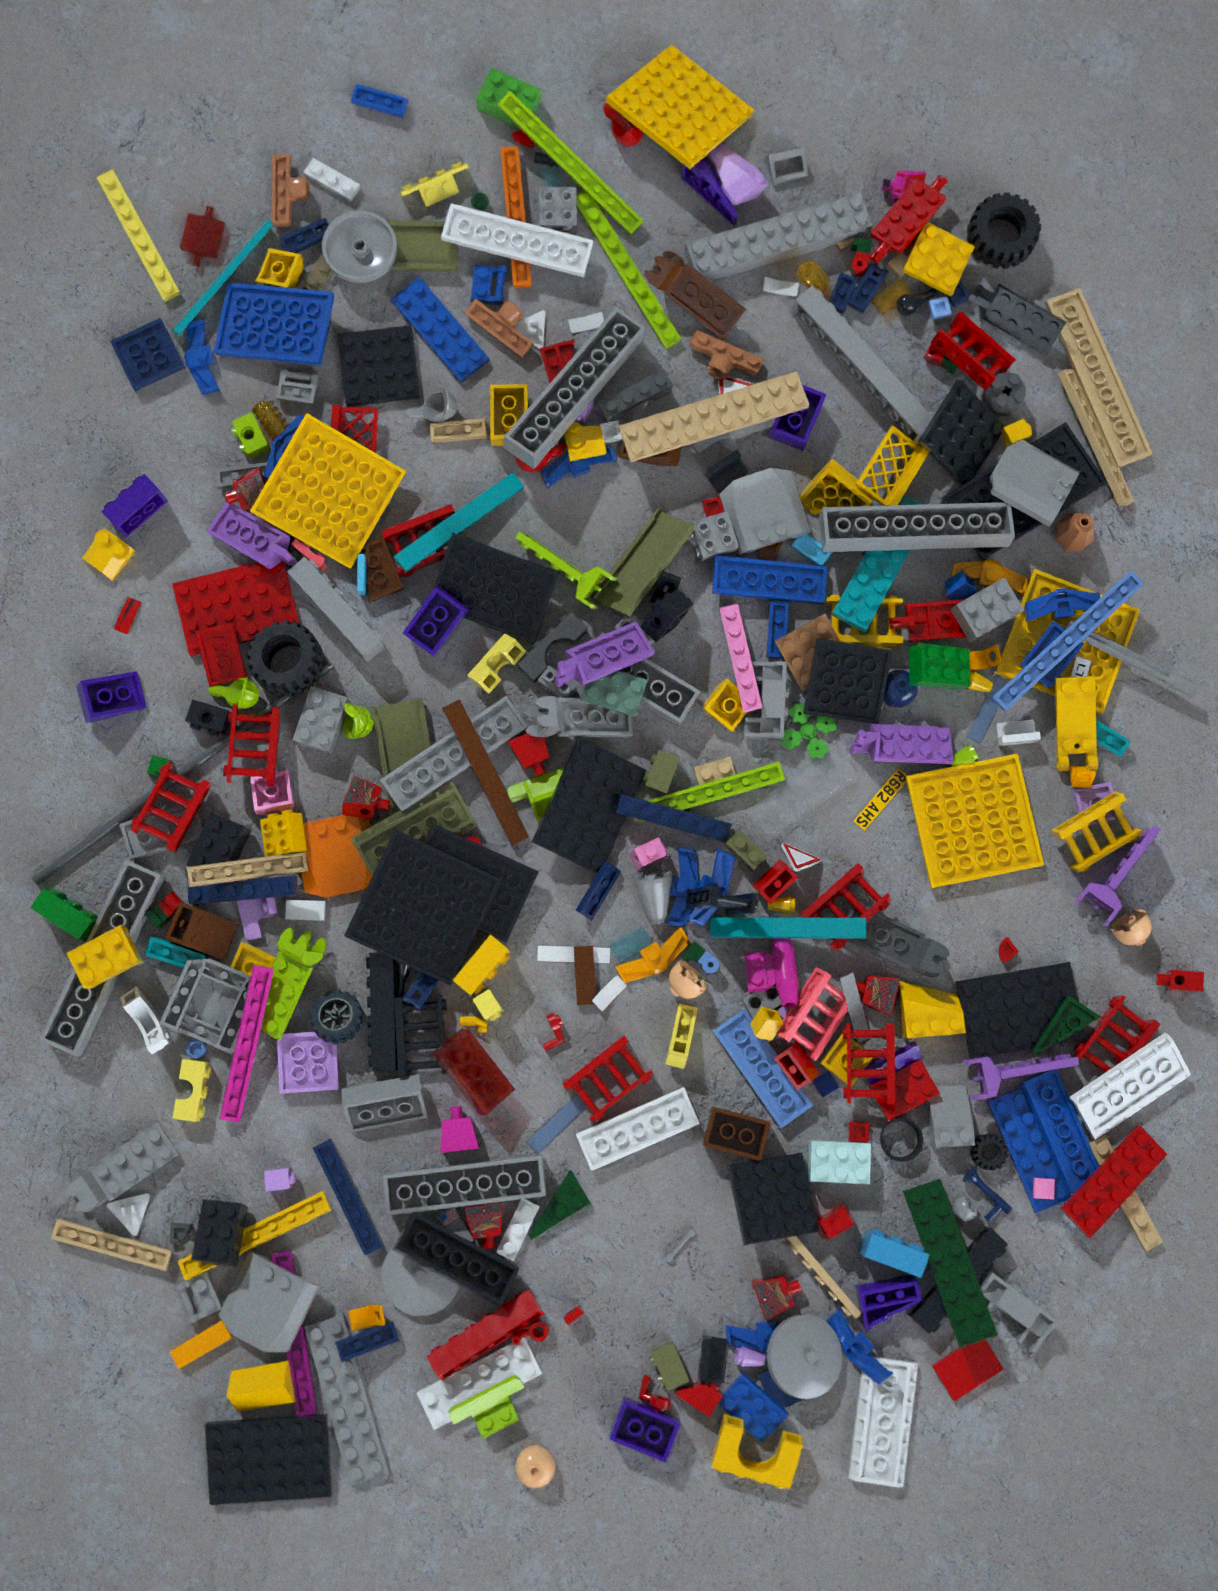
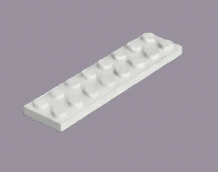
(517, 240)

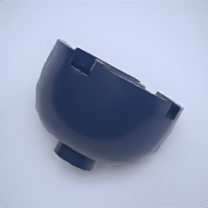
(898, 691)

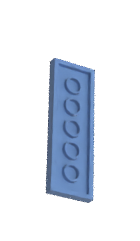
(757, 1064)

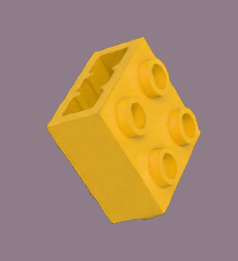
(283, 833)

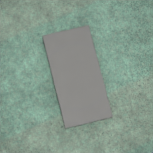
(147, 844)

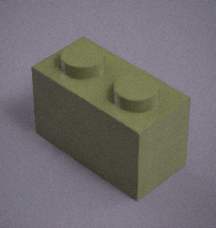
(662, 772)
(745, 850)
(669, 1365)

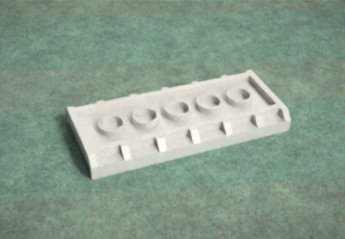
(1130, 1085)
(883, 1425)

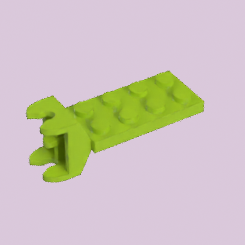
(587, 582)
(289, 979)

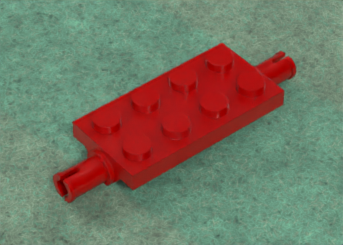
(907, 217)
(929, 621)

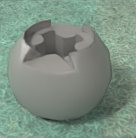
(965, 1208)

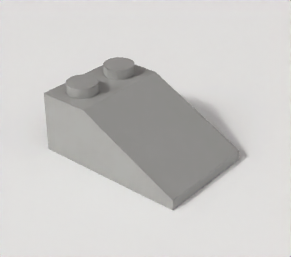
(951, 1118)

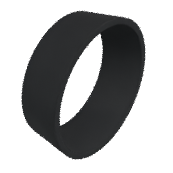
(919, 1145)

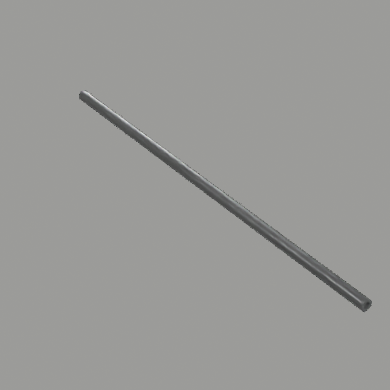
(139, 804)

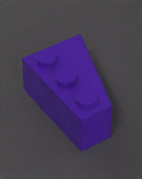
(885, 1298)

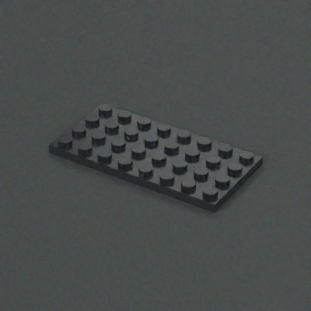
(1058, 443)

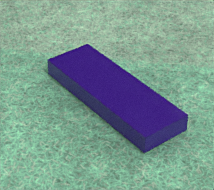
(903, 1058)

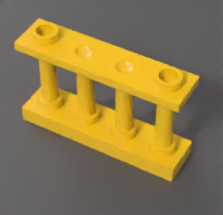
(873, 638)
(1081, 822)

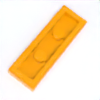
(200, 1344)

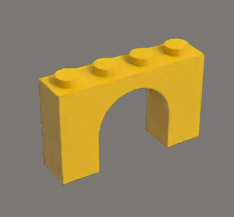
(776, 1471)

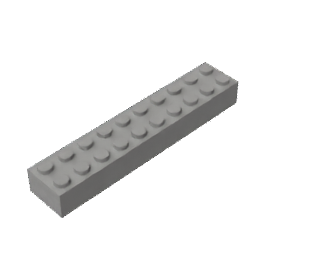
(779, 237)
(861, 364)
(574, 388)
(916, 527)
(81, 1008)

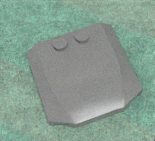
(1032, 481)
(764, 509)
(208, 1003)
(267, 1304)

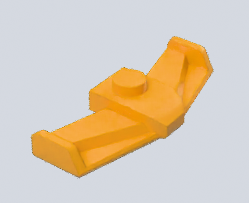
(990, 572)
(655, 958)

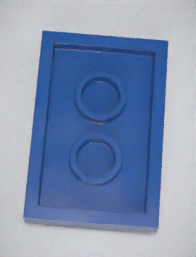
(1046, 639)
(752, 1404)

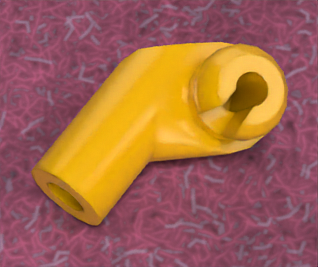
(474, 1021)

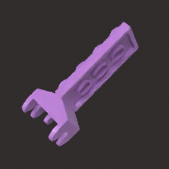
(1104, 895)
(990, 1075)

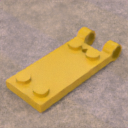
(1075, 720)

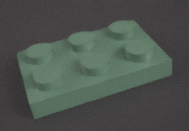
(616, 692)

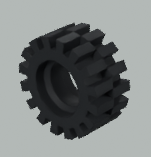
(1001, 1154)

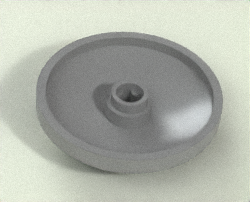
(359, 246)
(415, 1287)
(804, 1356)

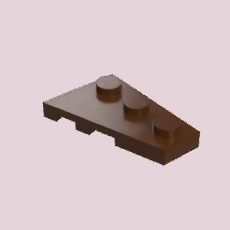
(381, 571)

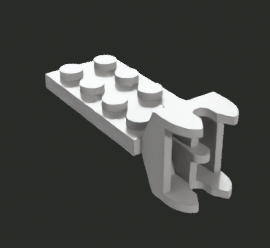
(576, 719)
(122, 1168)

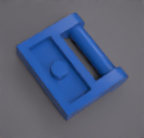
(482, 284)

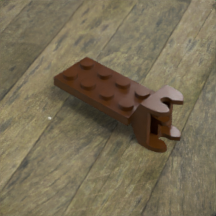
(695, 293)

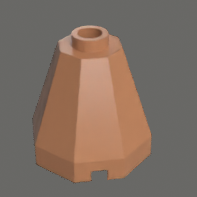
(1075, 532)

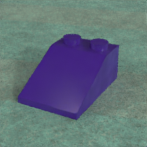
(110, 696)

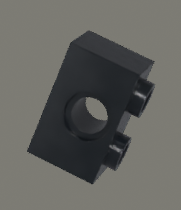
(198, 712)

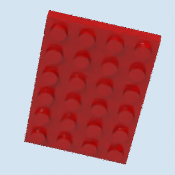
(242, 595)

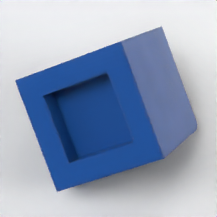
(960, 586)

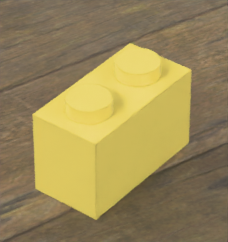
(488, 1005)

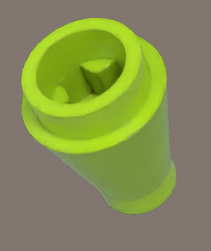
(965, 756)

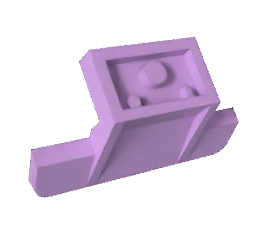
(254, 910)

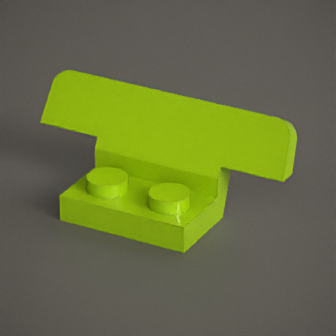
(538, 790)
(490, 1408)

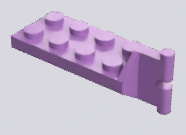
(251, 537)
(604, 655)
(905, 744)

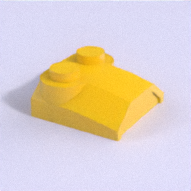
(281, 269)
(584, 441)
(108, 553)
(725, 705)

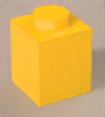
(1015, 432)
(766, 1023)

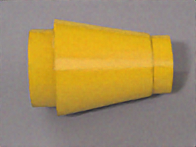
(979, 682)
(783, 905)

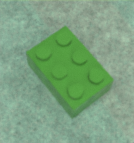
(497, 86)

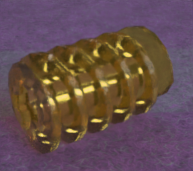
(812, 274)
(270, 418)

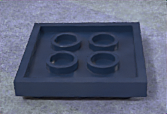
(147, 354)

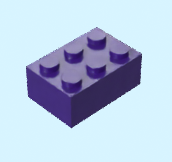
(797, 426)
(134, 505)
(436, 621)
(644, 1429)

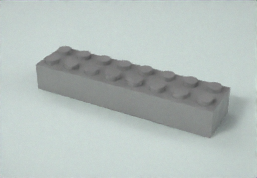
(464, 1184)

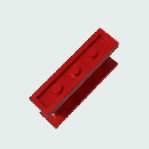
(980, 342)
(411, 529)
(268, 755)
(182, 823)
(841, 888)
(1135, 1043)
(887, 1054)
(590, 1072)

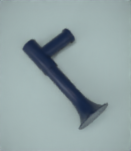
(1001, 1204)

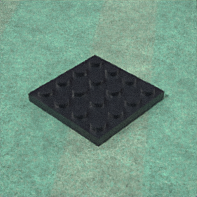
(378, 366)
(961, 433)
(847, 680)
(772, 1198)

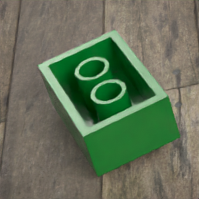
(939, 666)
(65, 913)

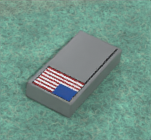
(453, 1222)

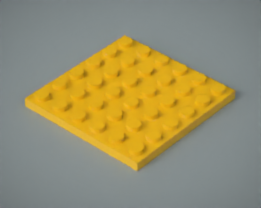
(680, 106)
(328, 491)
(1025, 635)
(974, 821)

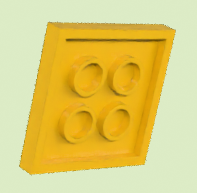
(938, 259)

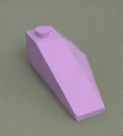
(739, 178)

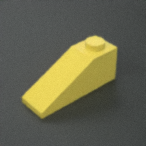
(681, 1036)

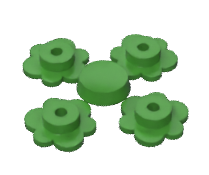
(808, 732)

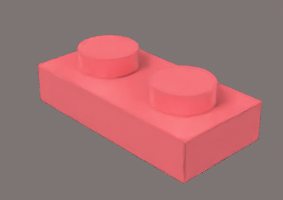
(305, 551)

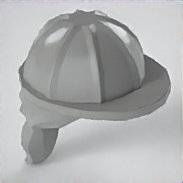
(437, 407)

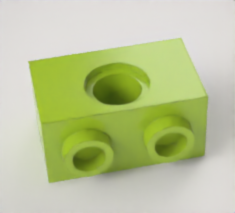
(248, 425)

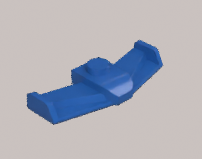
(200, 357)
(280, 444)
(577, 467)
(1061, 603)
(720, 877)
(688, 880)
(748, 1337)
(858, 1348)

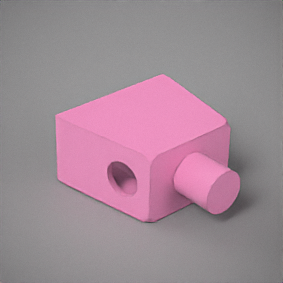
(649, 854)

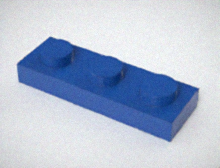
(379, 101)
(776, 627)

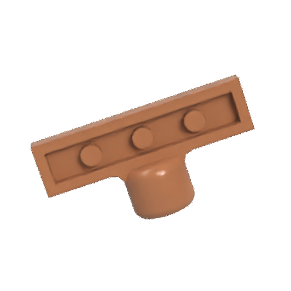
(285, 190)
(501, 325)
(724, 356)

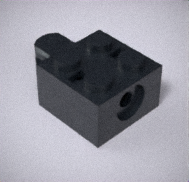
(666, 614)

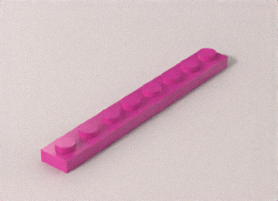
(246, 1043)

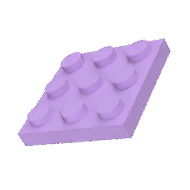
(306, 1063)

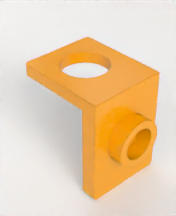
(981, 659)
(1081, 776)
(366, 1317)

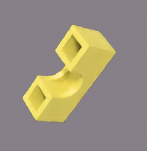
(505, 651)
(196, 1073)

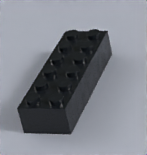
(455, 1259)

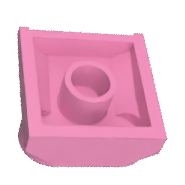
(272, 798)

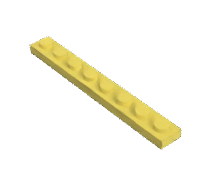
(138, 235)

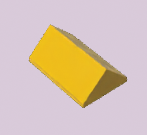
(261, 1386)

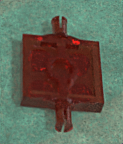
(202, 236)

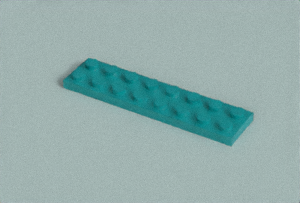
(870, 583)

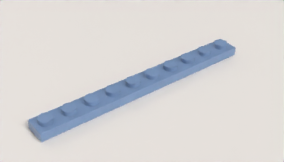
(1067, 641)

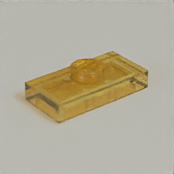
(887, 299)

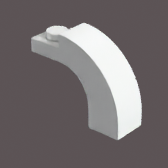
(146, 1019)

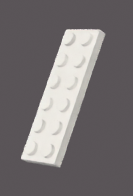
(637, 1128)
(476, 1378)

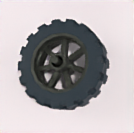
(346, 1031)

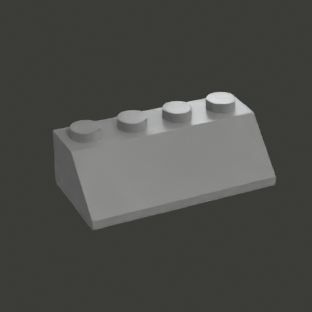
(384, 1103)

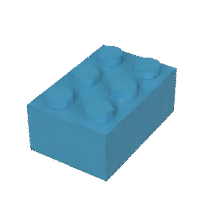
(894, 1252)

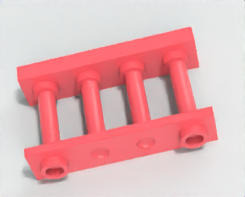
(806, 999)

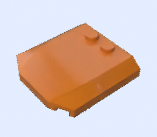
(332, 857)

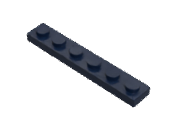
(673, 818)
(243, 890)
(348, 1197)

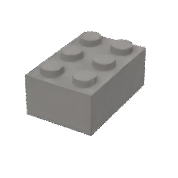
(987, 609)
(321, 720)

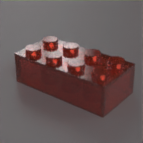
(473, 1071)

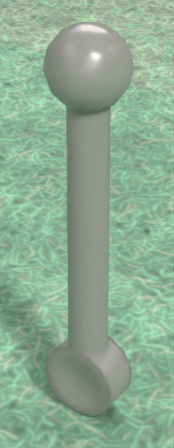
(669, 1257)

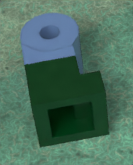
(707, 961)

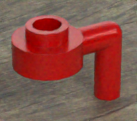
(555, 1023)
(532, 1332)
(659, 1402)

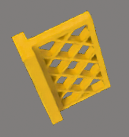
(906, 475)

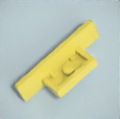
(437, 187)

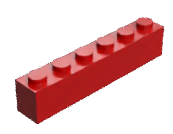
(485, 1335)

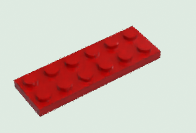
(1113, 1181)

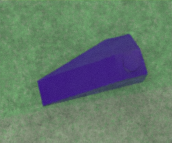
(705, 183)

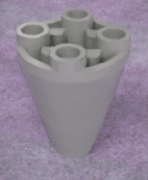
(654, 893)

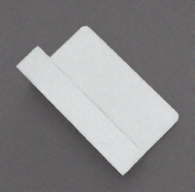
(1017, 733)

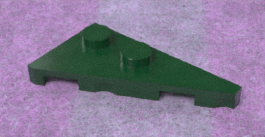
(1068, 1019)
(565, 1202)

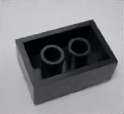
(219, 842)
(219, 1233)

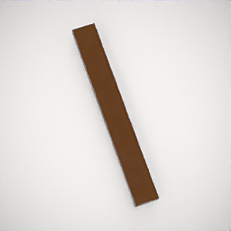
(485, 772)

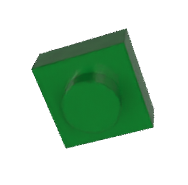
(156, 764)

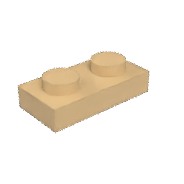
(714, 770)

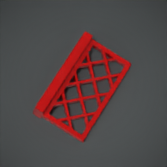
(338, 422)

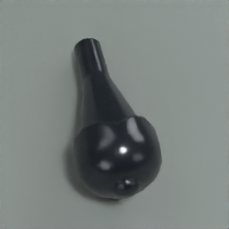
(908, 304)
(402, 975)

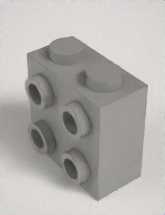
(558, 208)
(714, 537)

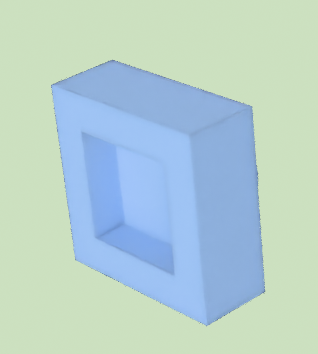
(939, 308)

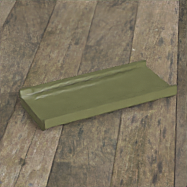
(422, 248)
(643, 562)
(400, 735)
(441, 807)

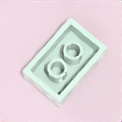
(839, 1162)

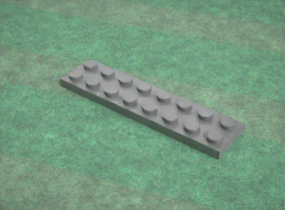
(446, 757)
(347, 1402)

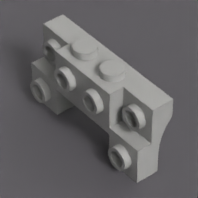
(773, 694)
(1024, 1310)

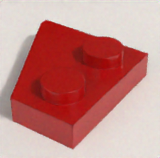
(556, 357)

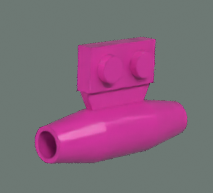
(777, 969)

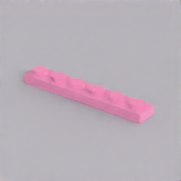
(740, 657)

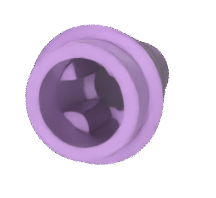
(746, 1357)

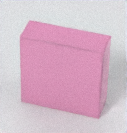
(1043, 1188)

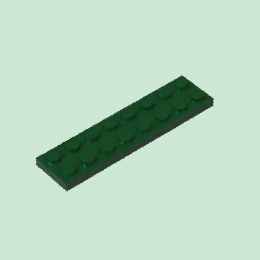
(950, 1263)

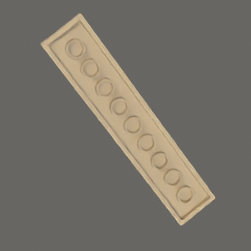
(1099, 378)
(713, 416)

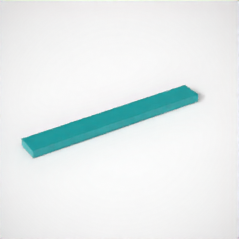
(222, 277)
(458, 522)
(788, 928)

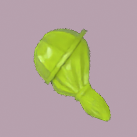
(241, 693)
(358, 721)

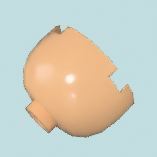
(1132, 928)
(685, 981)
(535, 1466)

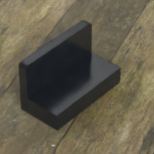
(726, 471)
(711, 1358)

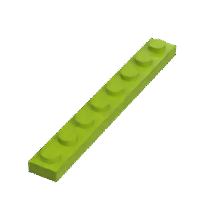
(722, 788)

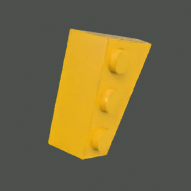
(833, 488)
(929, 1011)

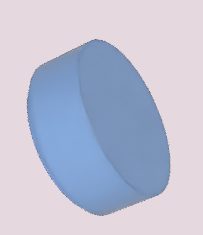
(196, 1049)

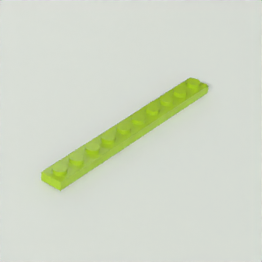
(570, 163)
(627, 270)

